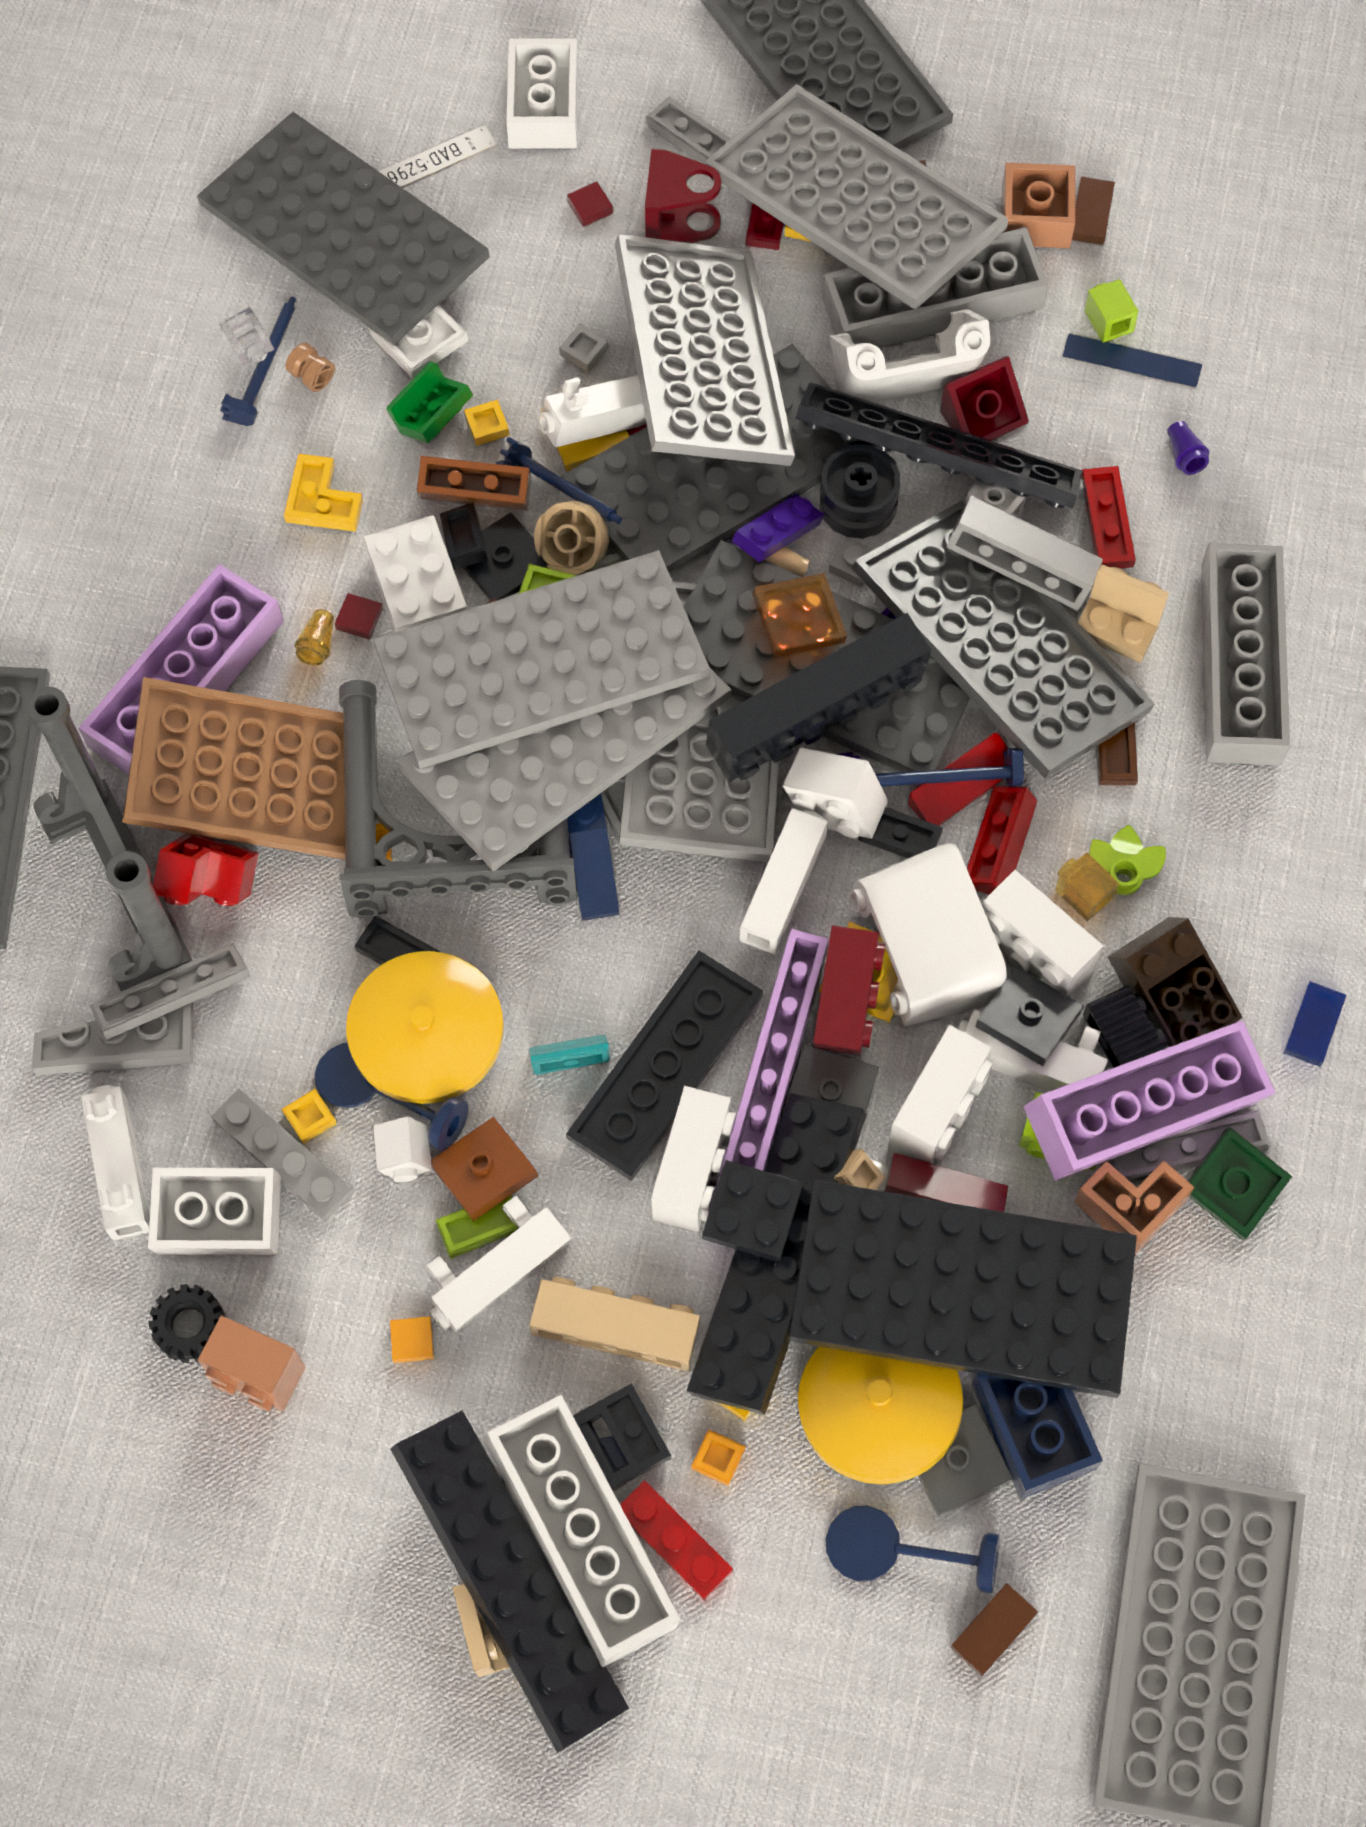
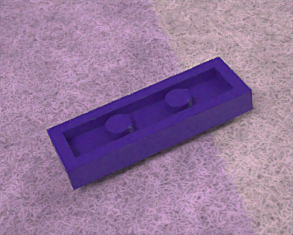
(778, 527)

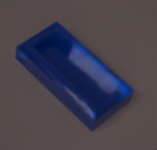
(1314, 1024)

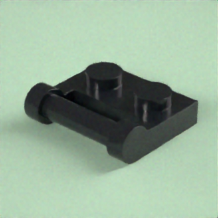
(632, 1432)

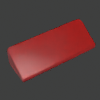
(941, 801)
(1001, 837)

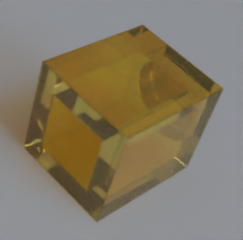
(1086, 885)

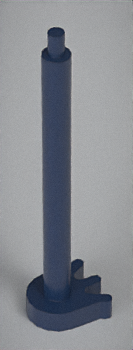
(243, 411)
(520, 456)
(1011, 771)

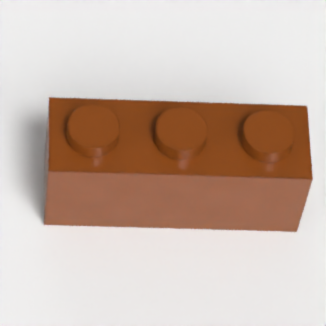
(474, 483)

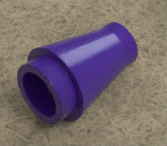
(1187, 449)

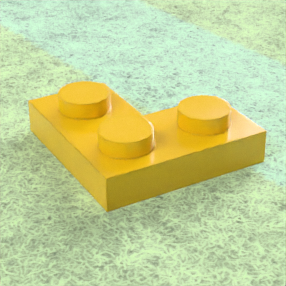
(313, 501)

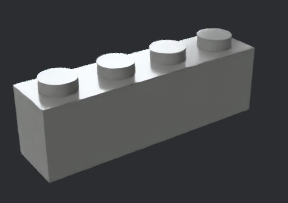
(1024, 553)

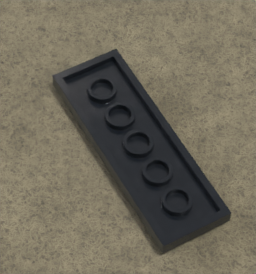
(668, 1053)

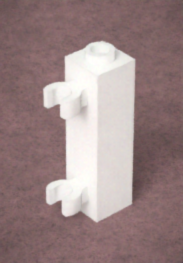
(592, 410)
(783, 880)
(1063, 1067)
(116, 1162)
(499, 1269)

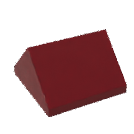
(985, 401)

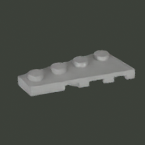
(84, 1048)

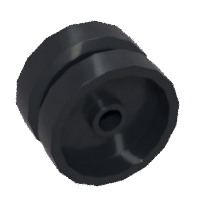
(859, 491)

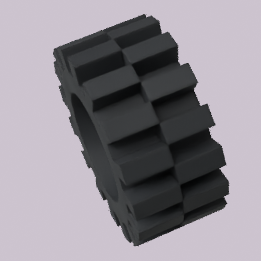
(170, 1307)

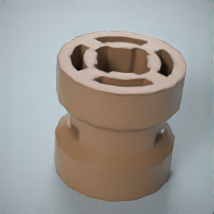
(314, 370)

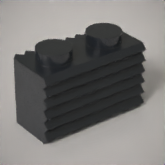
(1124, 1026)

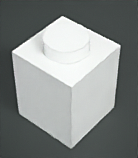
(402, 1148)

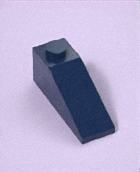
(592, 861)

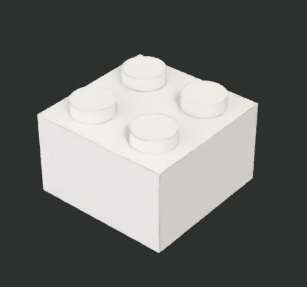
(838, 790)

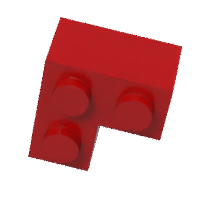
(205, 867)

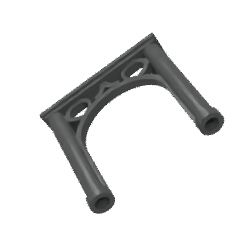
(89, 804)
(372, 876)

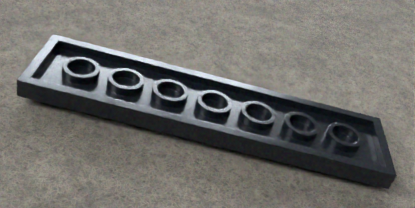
(932, 442)
(758, 1296)
(509, 1580)

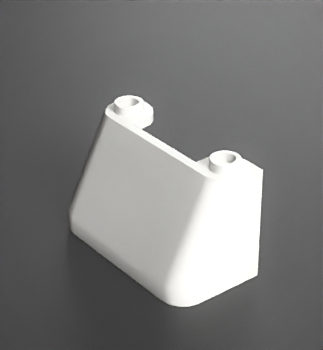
(866, 374)
(933, 935)

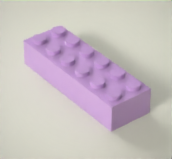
(199, 647)
(1148, 1100)

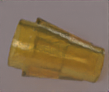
(315, 638)

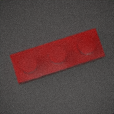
(1108, 516)
(675, 1541)

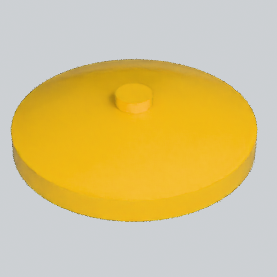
(425, 1027)
(878, 1414)

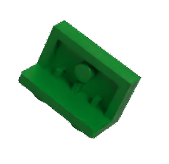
(428, 404)

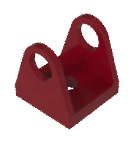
(672, 202)

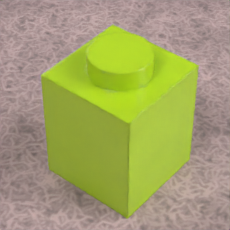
(1111, 310)

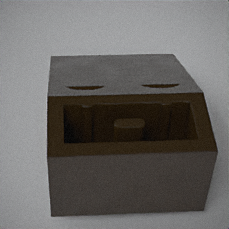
(1176, 981)

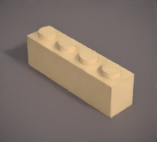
(615, 1324)

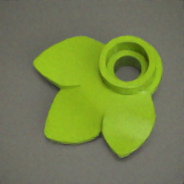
(1128, 857)

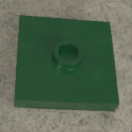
(1236, 1183)

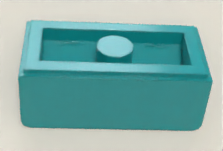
(569, 1054)

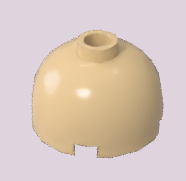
(571, 537)

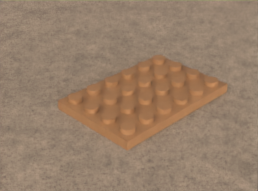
(237, 769)

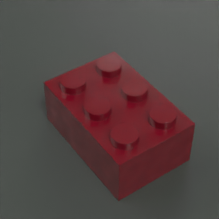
(848, 990)

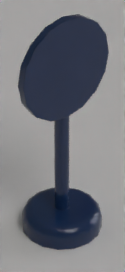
(345, 1087)
(867, 1545)

